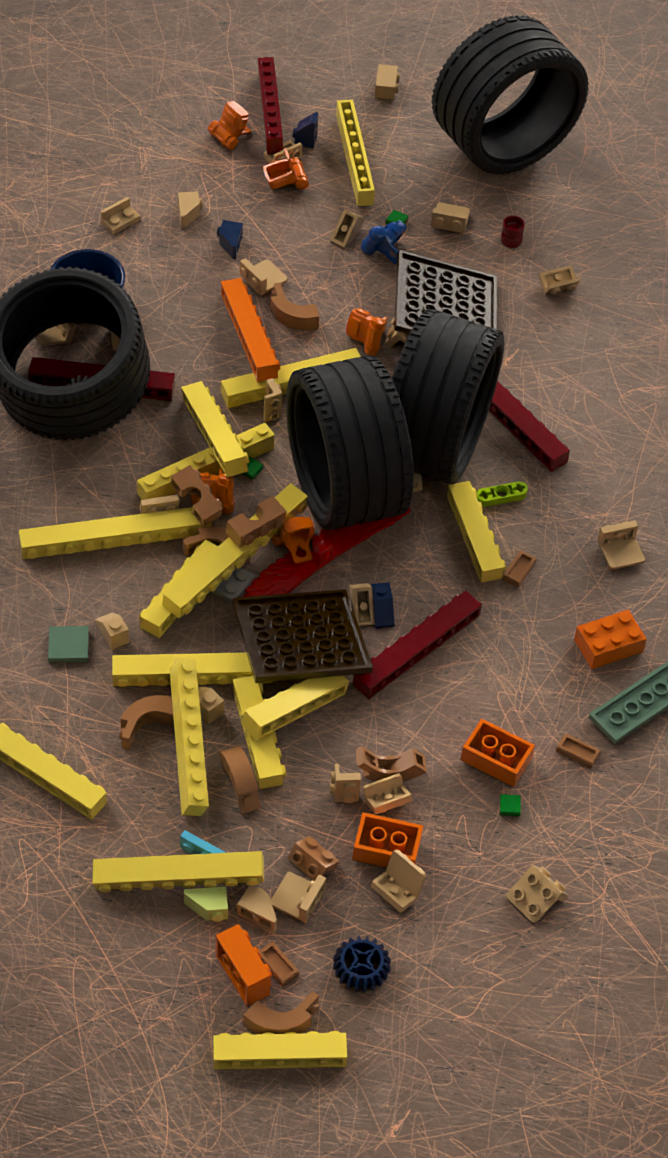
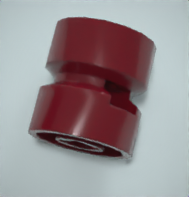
(512, 231)

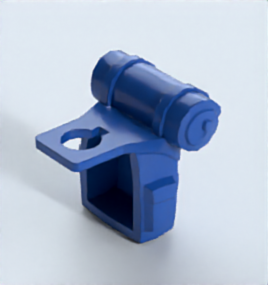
(383, 239)

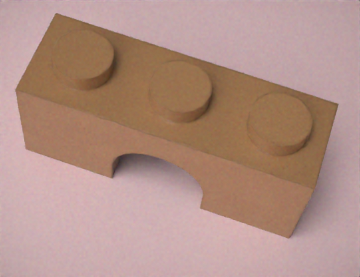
(189, 482)
(245, 531)

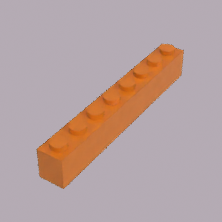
(250, 329)

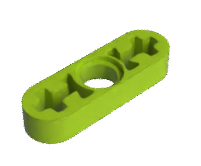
(507, 488)

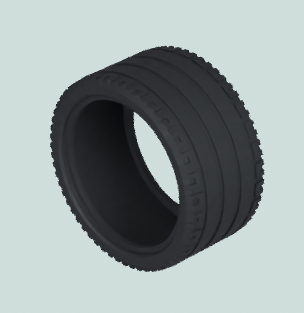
(485, 69)
(447, 390)
(90, 405)
(349, 442)

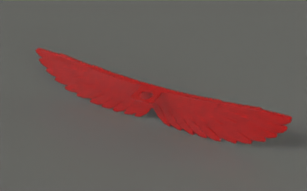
(286, 575)

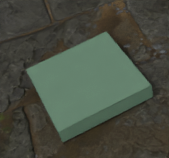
(68, 643)

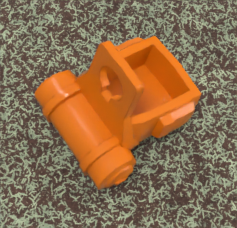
(230, 125)
(286, 172)
(366, 329)
(221, 487)
(294, 534)

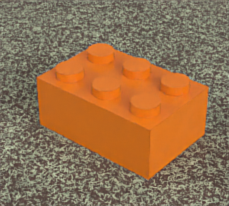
(610, 639)
(497, 752)
(382, 835)
(243, 964)

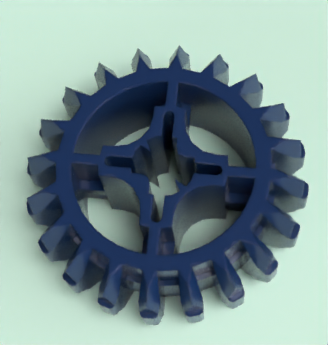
(358, 974)

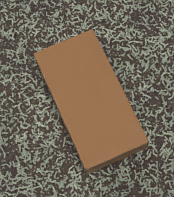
(519, 568)
(578, 750)
(281, 967)

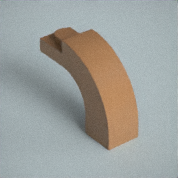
(292, 315)
(210, 533)
(144, 711)
(376, 767)
(242, 777)
(262, 1019)

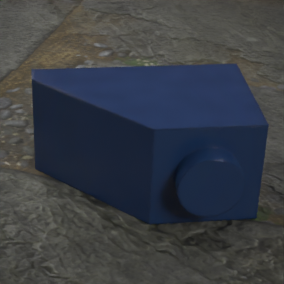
(307, 131)
(230, 237)
(383, 605)

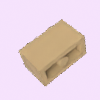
(386, 81)

